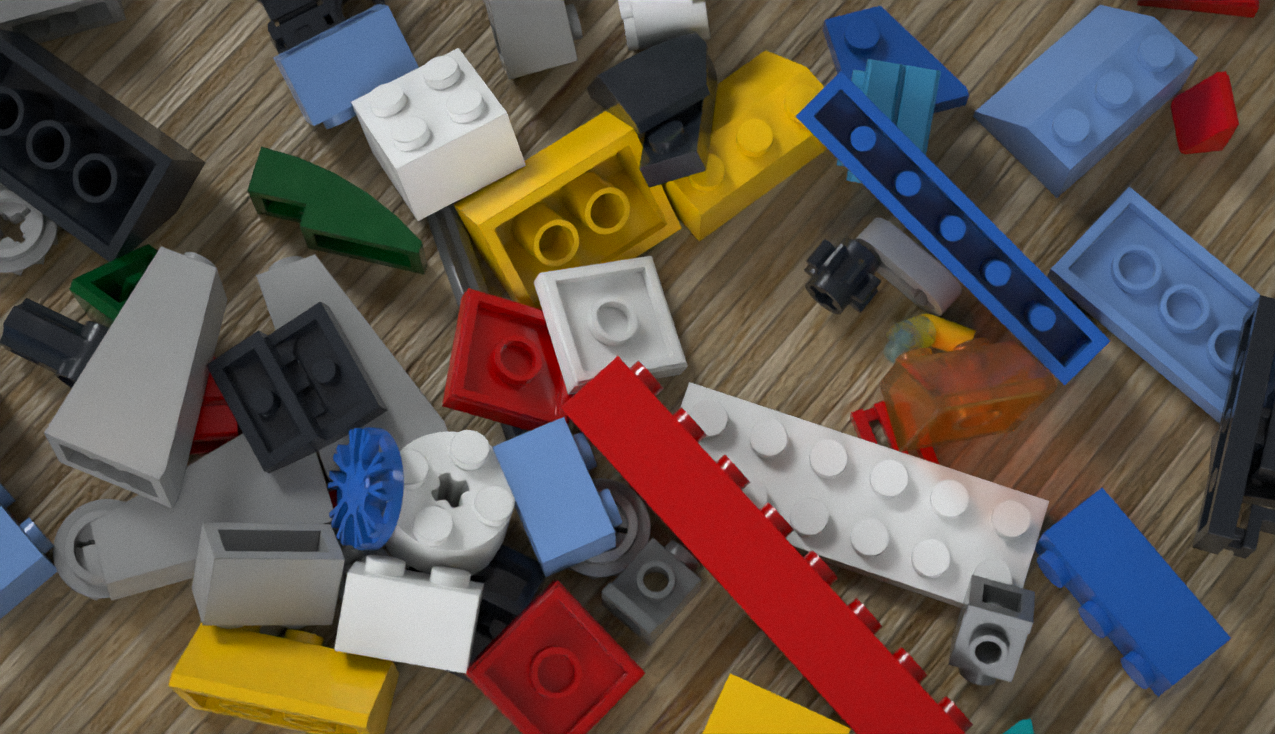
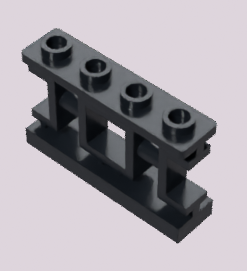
(1243, 430)

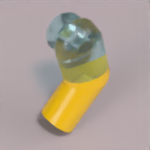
(924, 332)

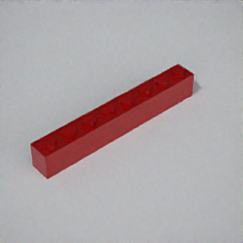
(753, 559)

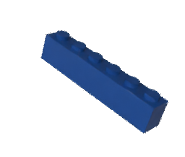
(952, 228)

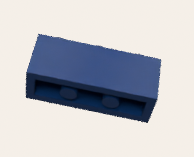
(1128, 593)

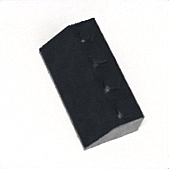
(85, 152)

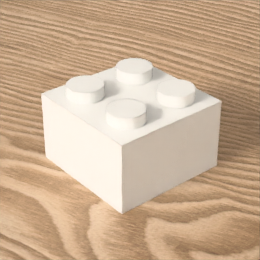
(438, 133)

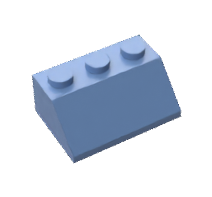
(1087, 94)

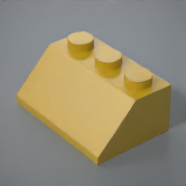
(752, 142)
(568, 208)
(285, 681)

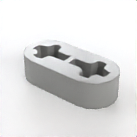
(910, 267)

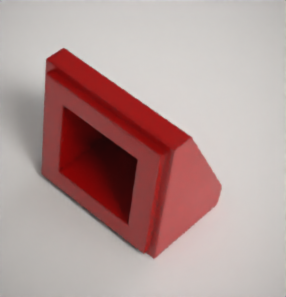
(1205, 115)

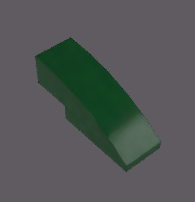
(333, 212)

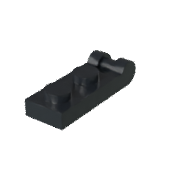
(681, 142)

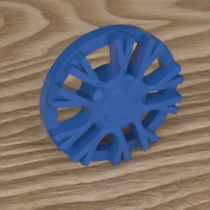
(364, 486)

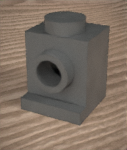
(648, 611)
(991, 630)

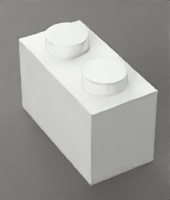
(409, 614)

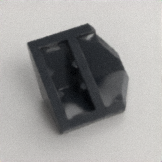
(655, 82)

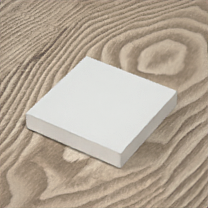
(609, 314)

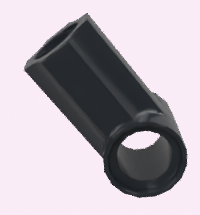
(51, 339)

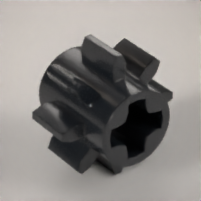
(842, 275)

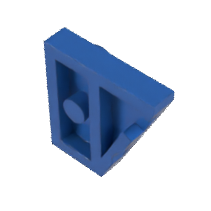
(880, 37)

